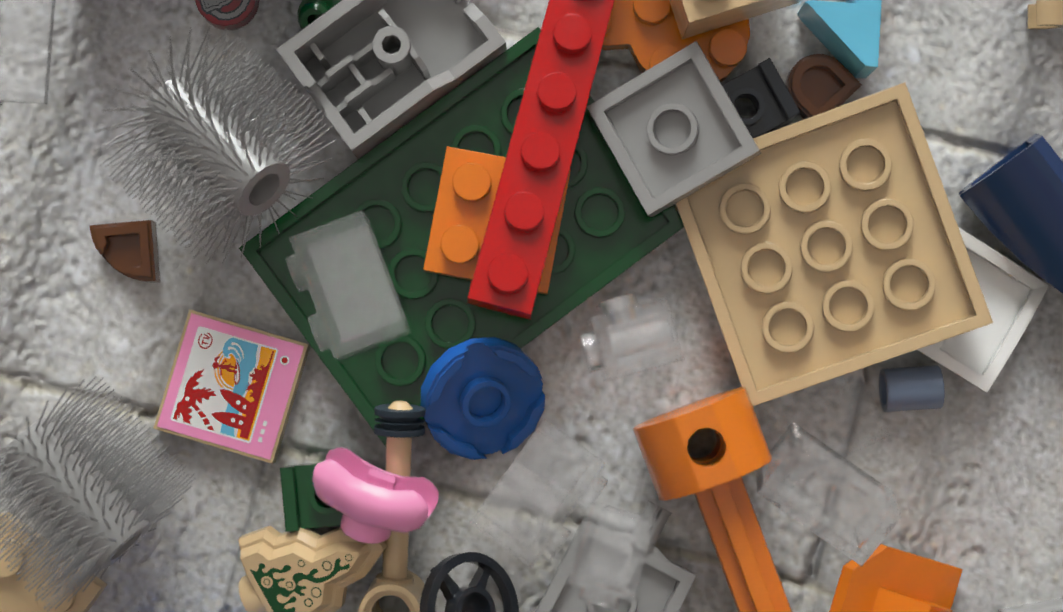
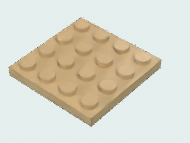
(833, 248)

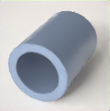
(911, 388)

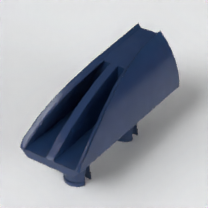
(1024, 206)

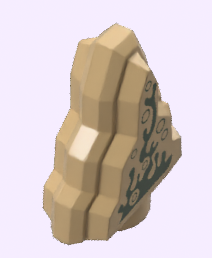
(301, 569)

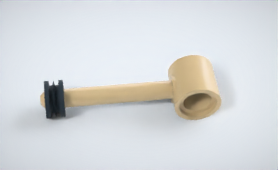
(398, 424)

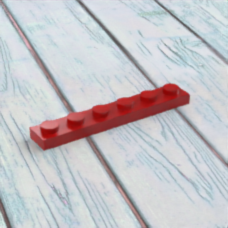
(540, 156)

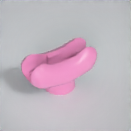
(372, 498)

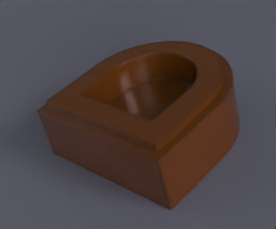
(820, 84)

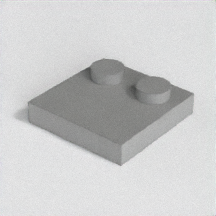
(673, 129)

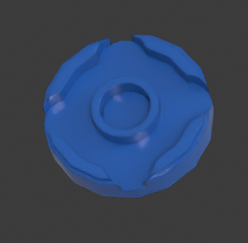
(482, 397)

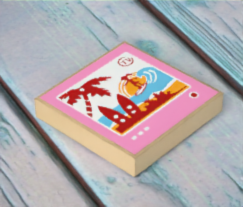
(232, 386)

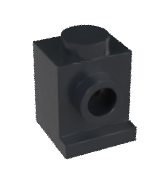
(769, 96)

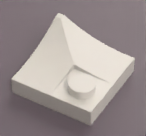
(1011, 299)

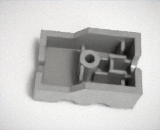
(388, 61)

